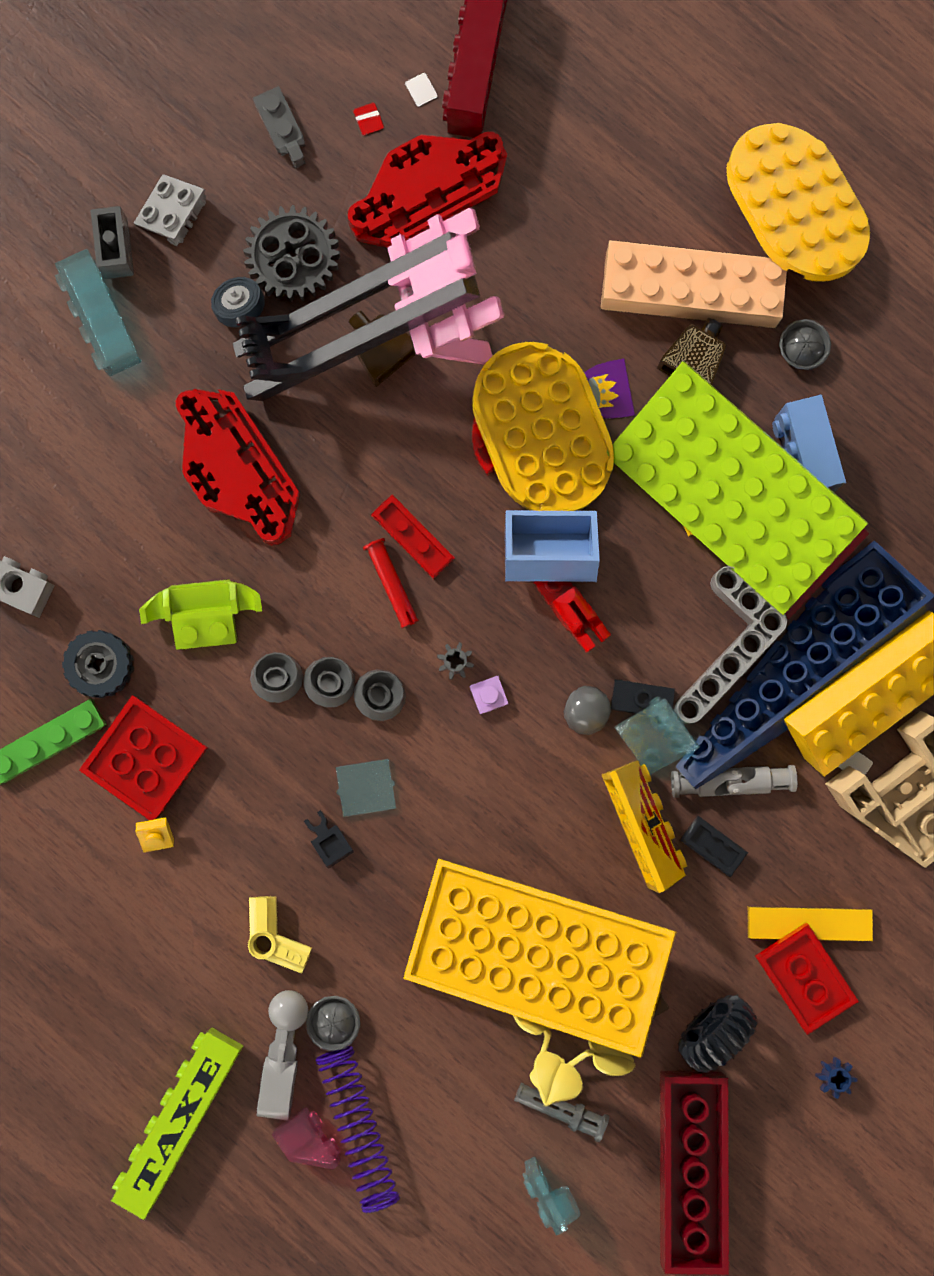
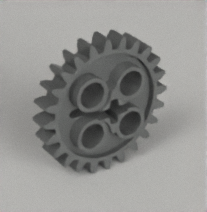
(279, 231)

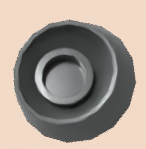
(805, 344)
(329, 682)
(280, 685)
(374, 702)
(333, 1023)

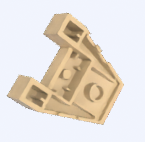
(901, 799)

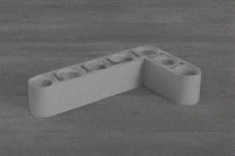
(736, 651)

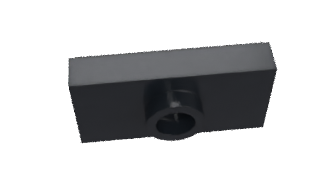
(635, 697)
(713, 846)

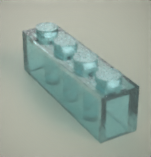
(97, 312)

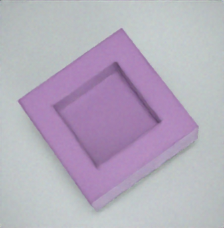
(488, 695)

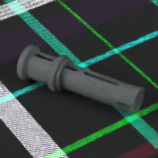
(578, 1112)

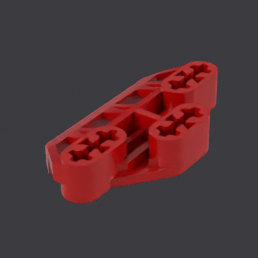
(425, 184)
(234, 473)

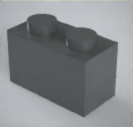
(112, 242)

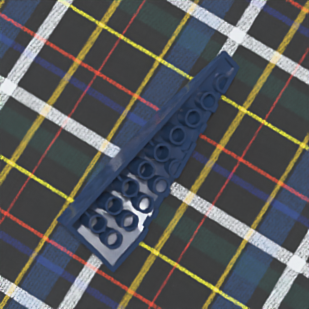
(854, 616)

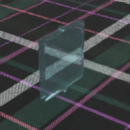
(365, 787)

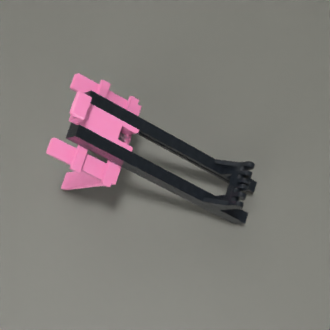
(432, 279)

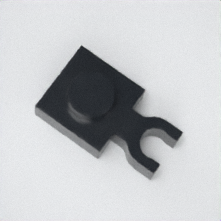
(330, 842)

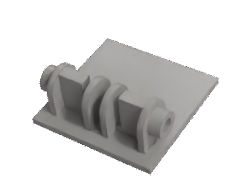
(170, 208)

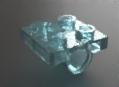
(555, 1207)

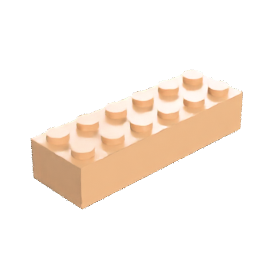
(693, 284)

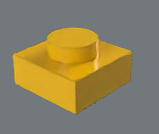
(154, 835)

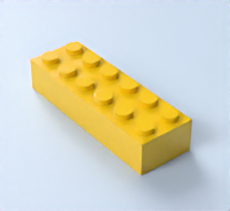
(867, 698)

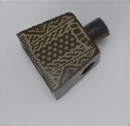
(698, 349)

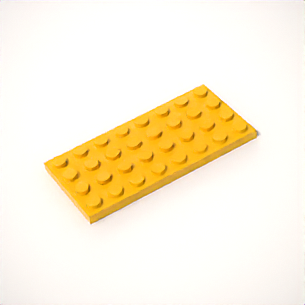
(540, 957)

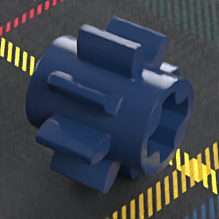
(840, 1085)

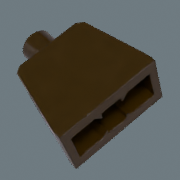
(385, 358)

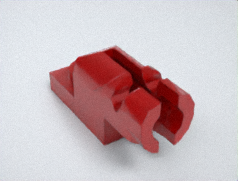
(573, 612)

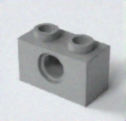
(32, 595)

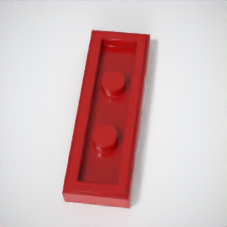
(412, 536)

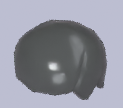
(587, 710)

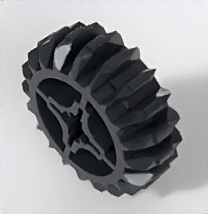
(717, 1033)

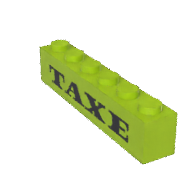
(177, 1122)

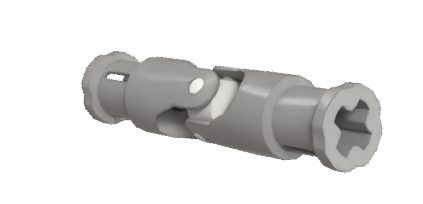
(759, 781)

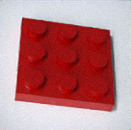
(143, 758)

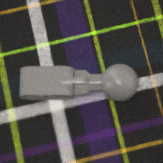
(287, 1012)

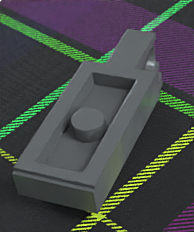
(281, 124)

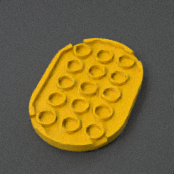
(798, 202)
(542, 428)

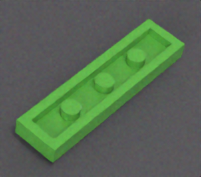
(49, 740)

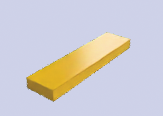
(825, 923)

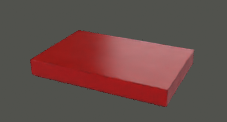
(806, 978)

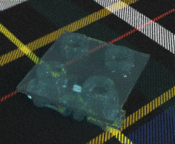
(656, 735)

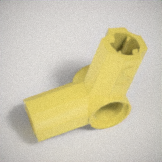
(264, 923)

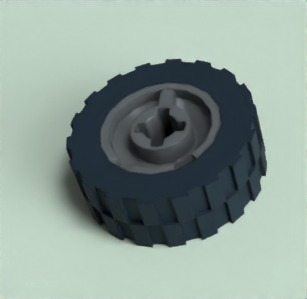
(114, 670)

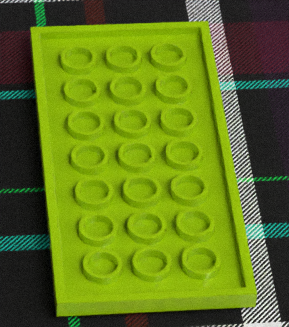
(735, 488)

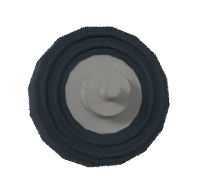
(237, 298)

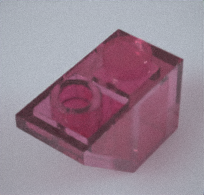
(305, 1141)

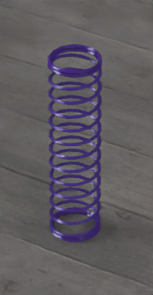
(366, 1202)

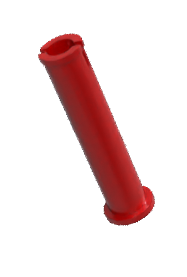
(391, 583)

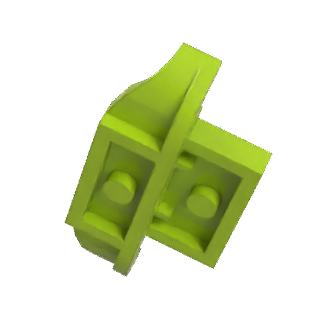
(201, 611)

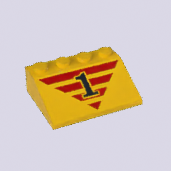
(644, 826)

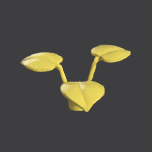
(561, 1080)

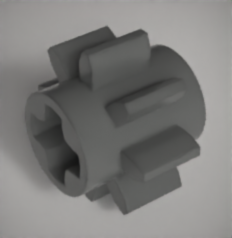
(450, 654)

